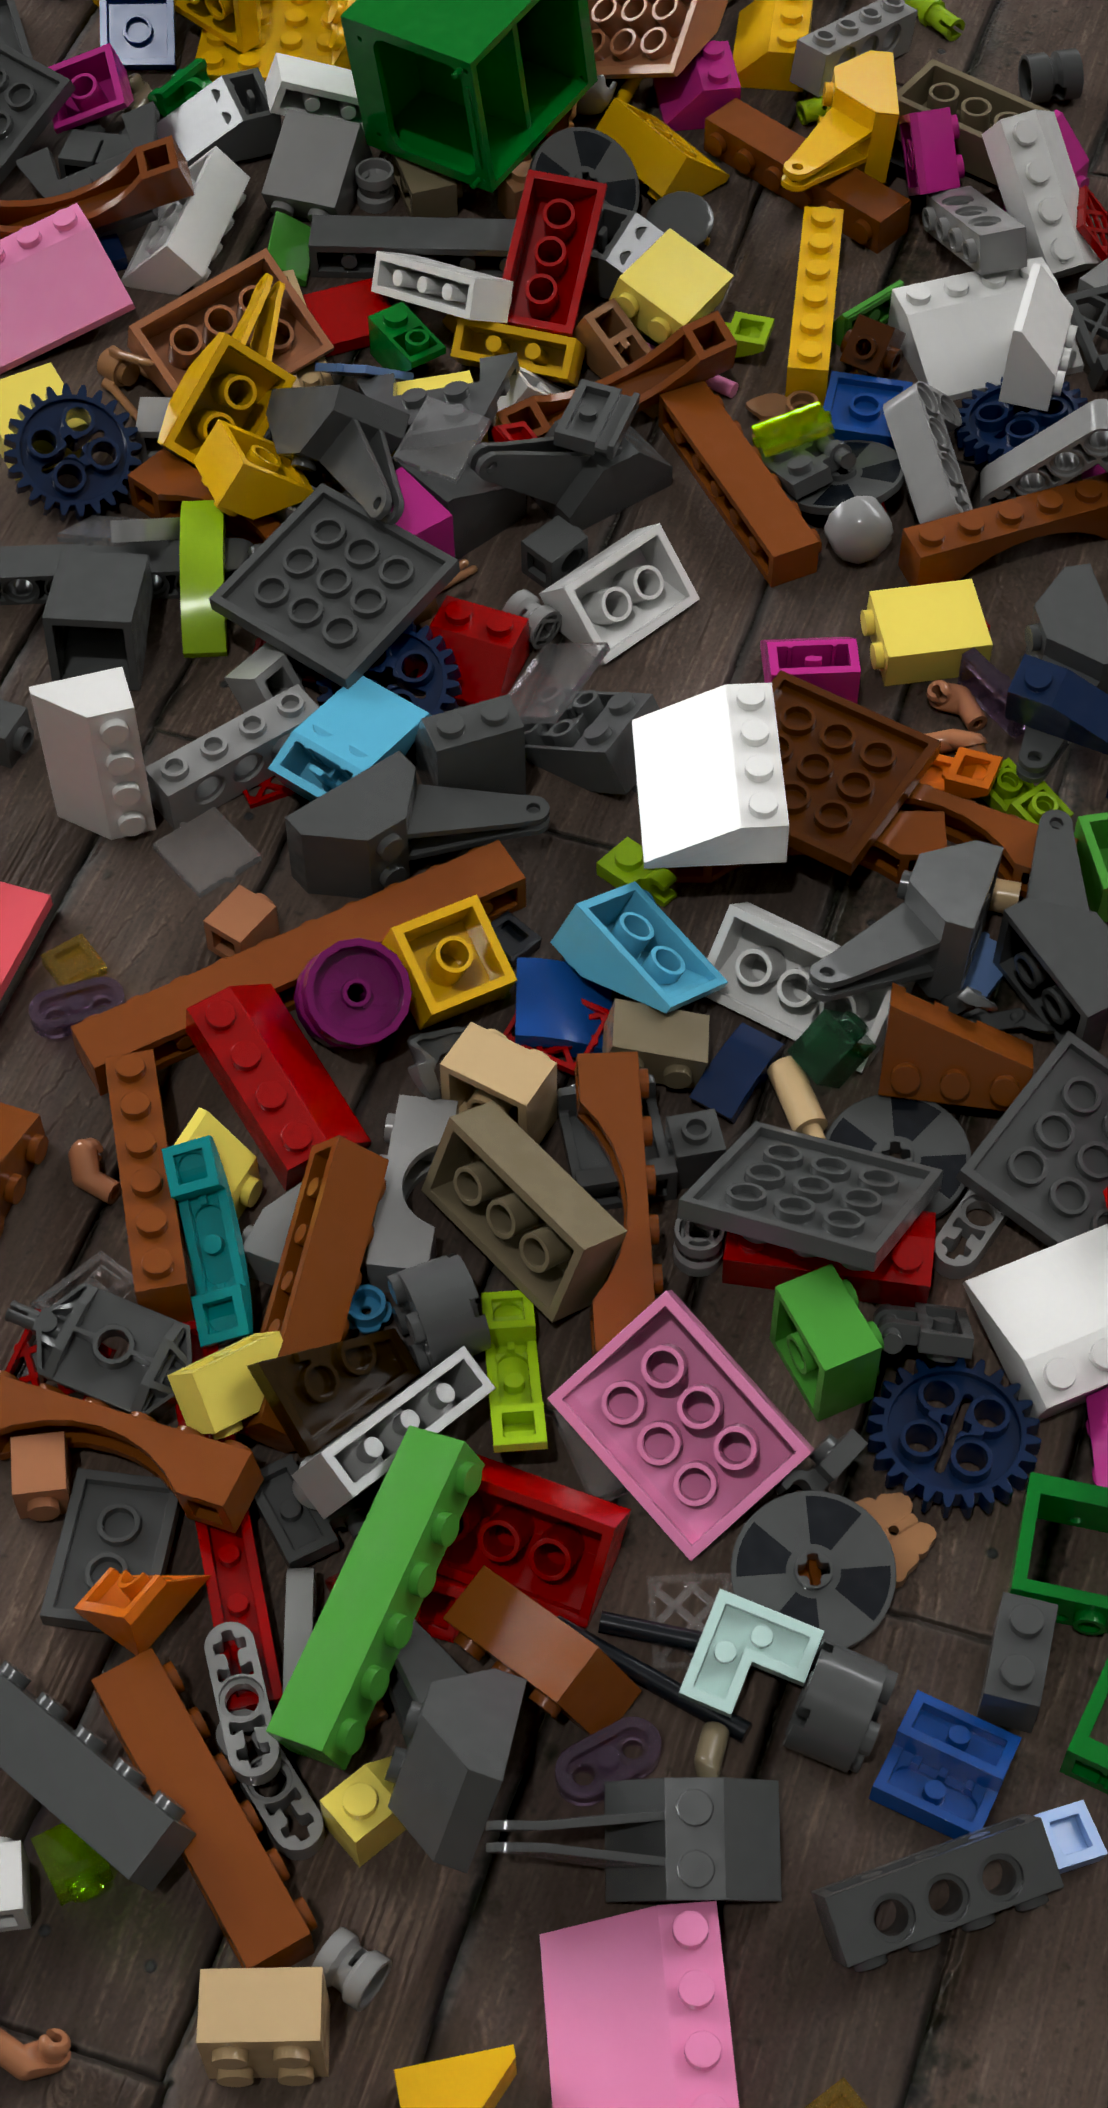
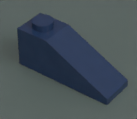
(1058, 704)

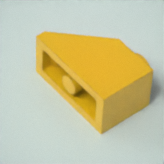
(458, 2081)

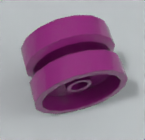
(378, 1007)

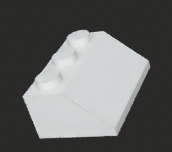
(1039, 344)
(622, 592)

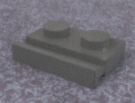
(596, 419)

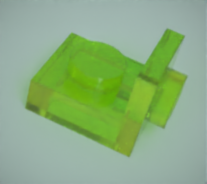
(71, 1865)

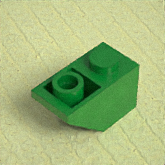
(401, 339)

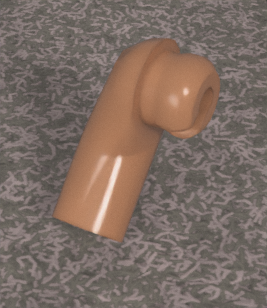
(958, 701)
(955, 738)
(86, 1173)
(35, 2058)

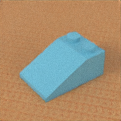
(635, 950)

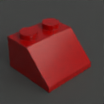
(487, 647)

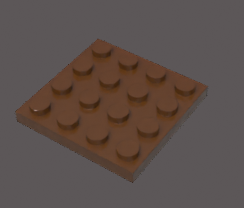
(843, 770)

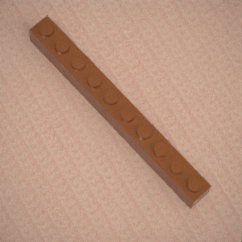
(159, 1016)

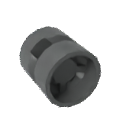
(1052, 76)

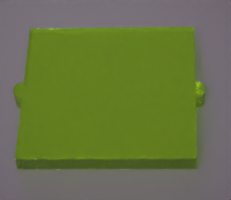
(792, 429)

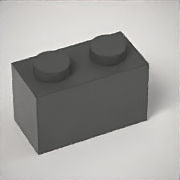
(1017, 1662)

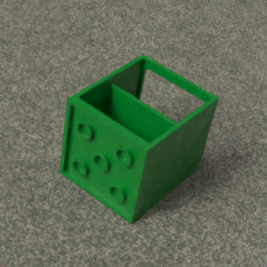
(467, 79)

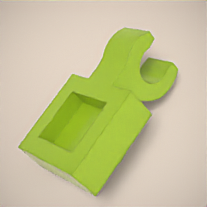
(626, 865)

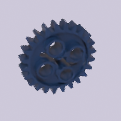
(48, 423)
(997, 427)
(407, 653)
(1000, 1452)

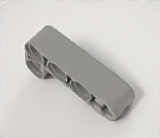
(920, 432)
(1050, 456)

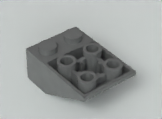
(226, 115)
(617, 245)
(591, 740)

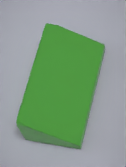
(290, 246)
(875, 307)

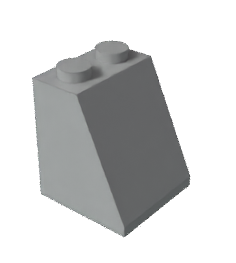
(315, 166)

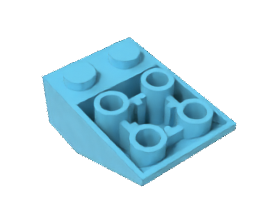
(346, 738)

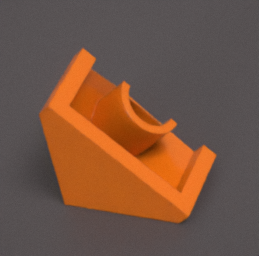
(137, 1607)

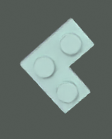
(745, 1636)

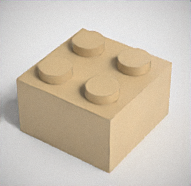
(493, 1068)
(264, 2025)

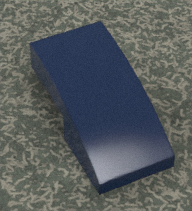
(736, 1072)

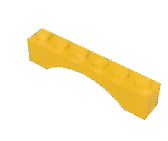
(814, 301)

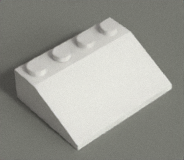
(963, 328)
(712, 780)
(1050, 1321)

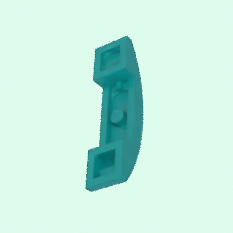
(212, 1241)

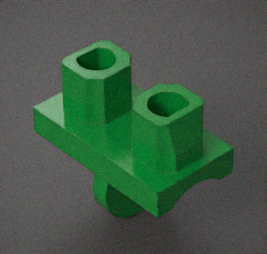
(181, 87)

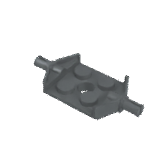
(70, 1343)

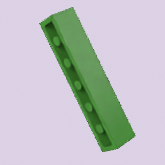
(376, 1598)

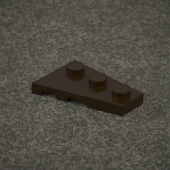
(333, 1385)

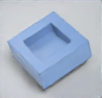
(1072, 1836)

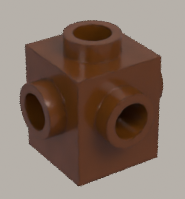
(872, 348)

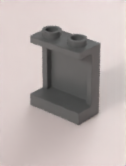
(591, 1166)

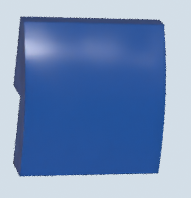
(551, 1005)
(944, 1767)

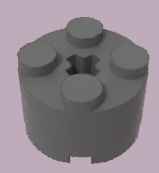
(438, 1310)
(840, 1707)

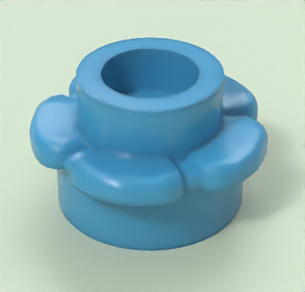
(369, 1298)

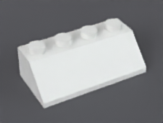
(1040, 188)
(189, 231)
(94, 753)
(769, 974)

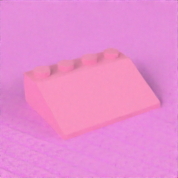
(54, 286)
(680, 1424)
(639, 2011)

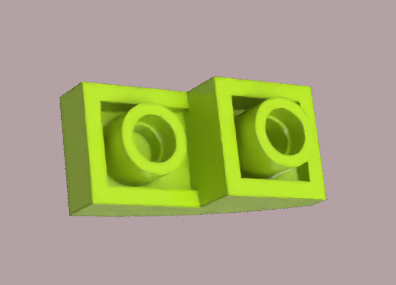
(1022, 798)

